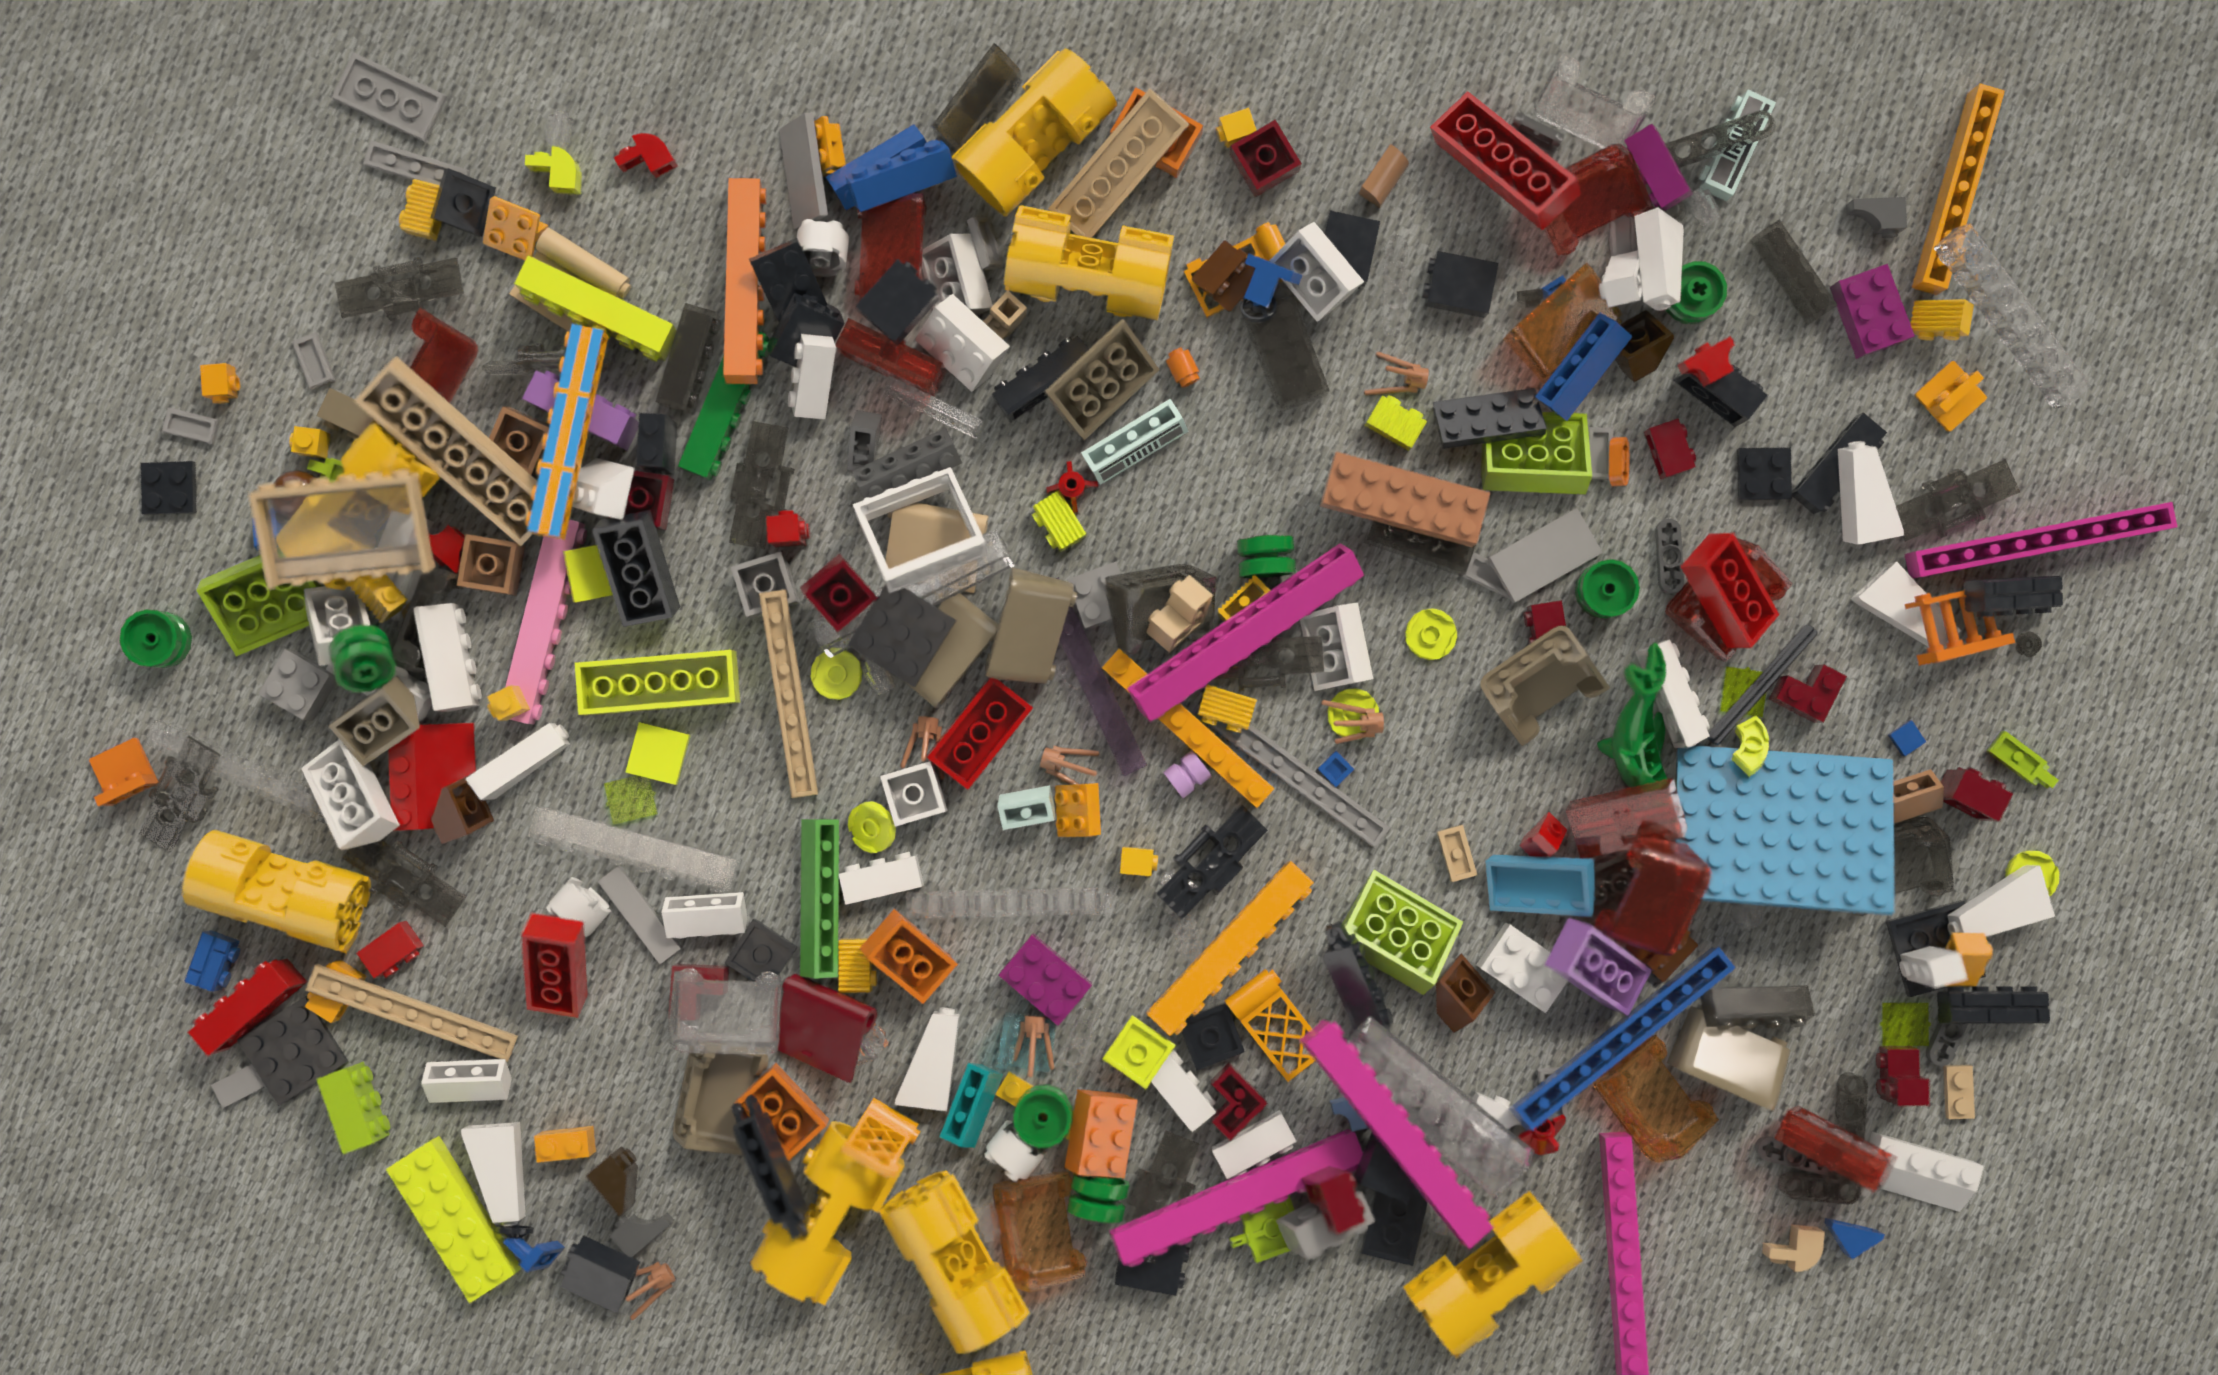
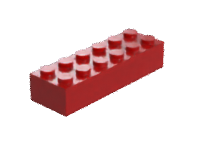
(1505, 160)

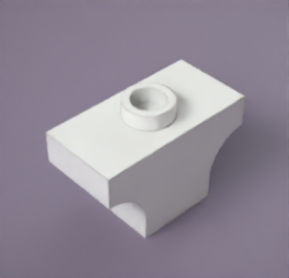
(1497, 1108)

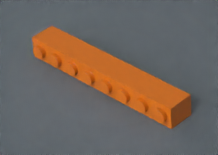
(742, 285)

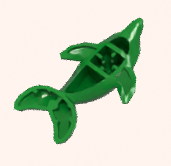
(1636, 736)

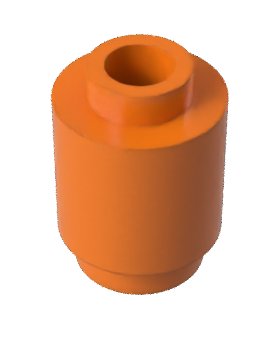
(1183, 367)

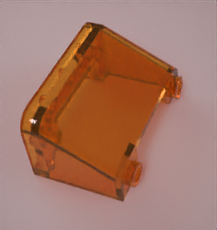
(1559, 322)
(1654, 1104)
(1037, 1231)

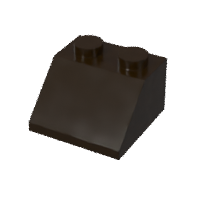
(616, 1179)

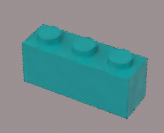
(971, 1105)

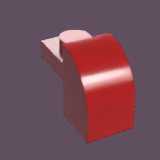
(649, 150)

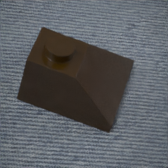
(1645, 348)

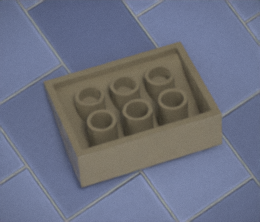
(1102, 380)

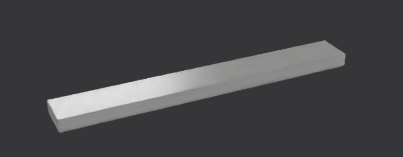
(1307, 783)

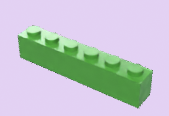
(819, 898)

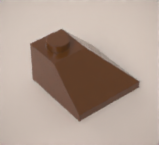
(459, 811)
(1461, 994)

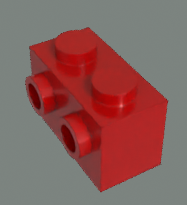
(787, 529)

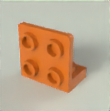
(122, 772)

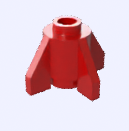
(1075, 493)
(1543, 1136)

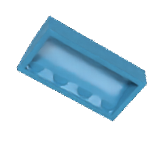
(1540, 885)

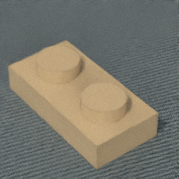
(1456, 853)
(1959, 1091)

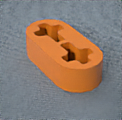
(1619, 461)

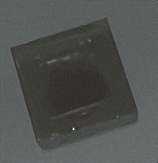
(1531, 298)

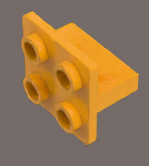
(829, 145)
(512, 228)
(1951, 395)
(1077, 810)

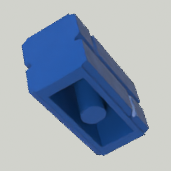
(212, 961)

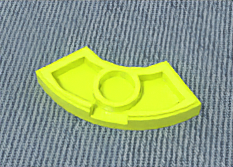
(1753, 746)

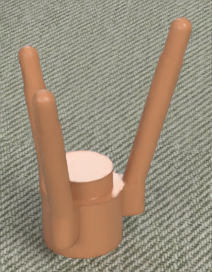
(1414, 376)
(1370, 722)
(927, 728)
(1054, 760)
(1034, 1027)
(660, 1277)

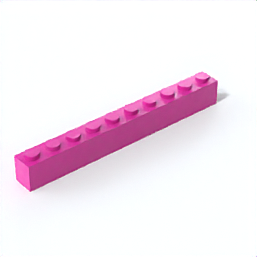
(2041, 540)
(1245, 632)
(1396, 1133)
(1232, 1198)
(1623, 1253)

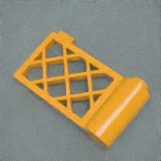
(1265, 244)
(1252, 1000)
(888, 1125)

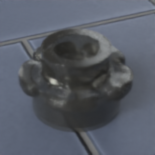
(2033, 639)

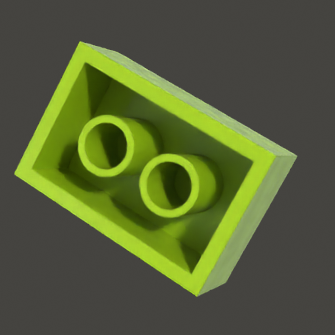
(354, 1107)

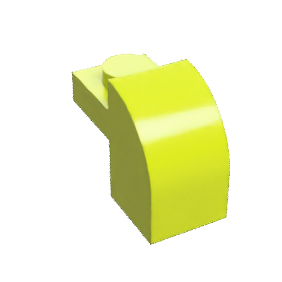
(563, 169)

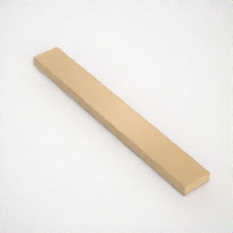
(788, 693)
(411, 1012)

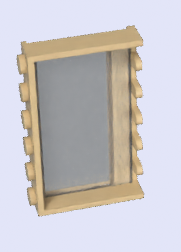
(341, 528)

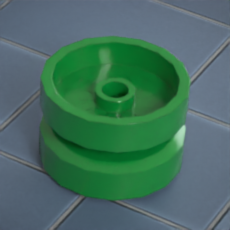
(1709, 294)
(1266, 556)
(1621, 583)
(155, 638)
(362, 658)
(1048, 1100)
(1098, 1198)

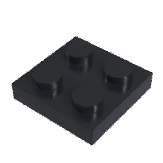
(462, 202)
(1764, 474)
(168, 488)
(760, 951)
(1212, 1036)

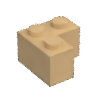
(1181, 614)

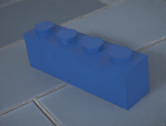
(907, 139)
(900, 175)
(1583, 366)

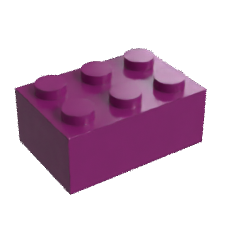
(1871, 311)
(1045, 979)

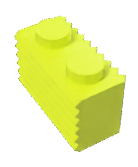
(1396, 422)
(1059, 521)

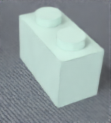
(1026, 807)

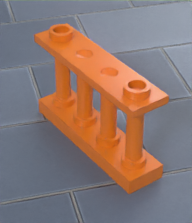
(1955, 647)

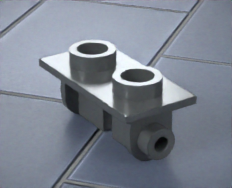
(1538, 133)

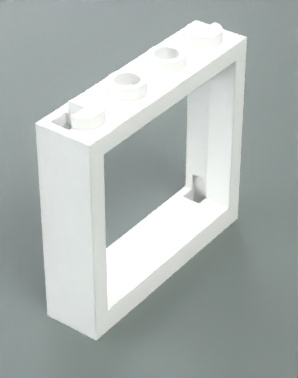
(935, 562)

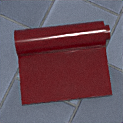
(823, 1026)

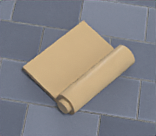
(575, 261)
(926, 529)

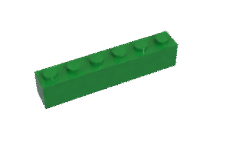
(715, 423)

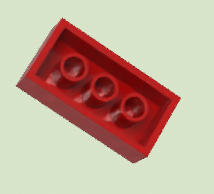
(1730, 590)
(979, 732)
(554, 965)
(247, 1006)

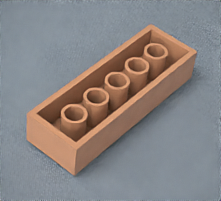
(1405, 499)

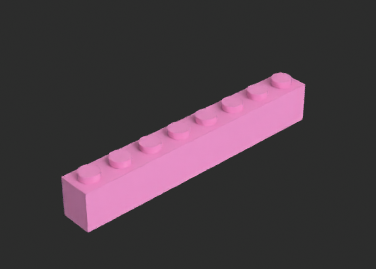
(542, 620)

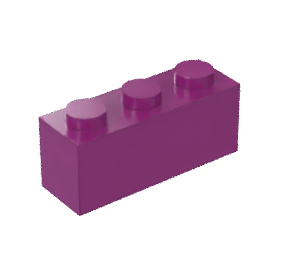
(1658, 168)

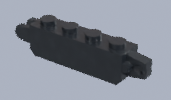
(1354, 978)
(770, 1167)

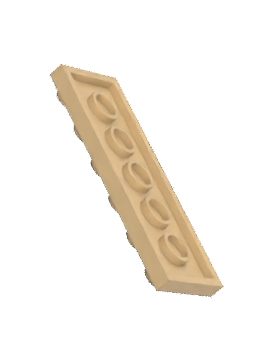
(1120, 164)

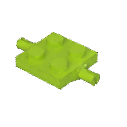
(1262, 1231)

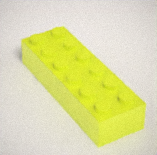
(595, 308)
(657, 682)
(454, 1219)

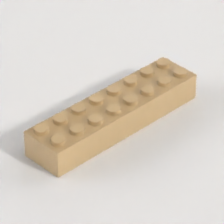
(451, 446)

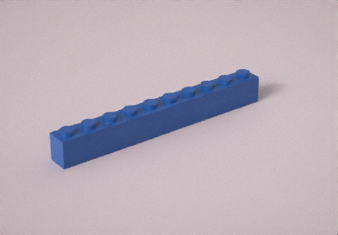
(1622, 1038)

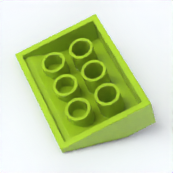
(1541, 463)
(248, 610)
(1402, 932)

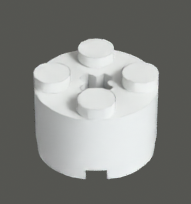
(824, 246)
(580, 905)
(1013, 1153)

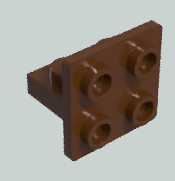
(1225, 276)
(1663, 965)

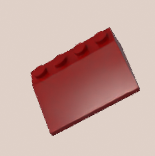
(426, 764)

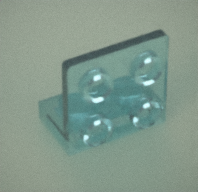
(1008, 1041)

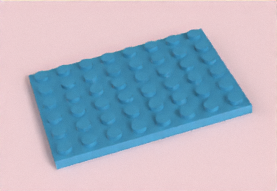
(1794, 831)

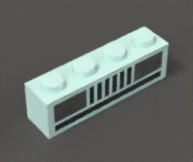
(1727, 168)
(1135, 441)

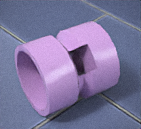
(1187, 774)

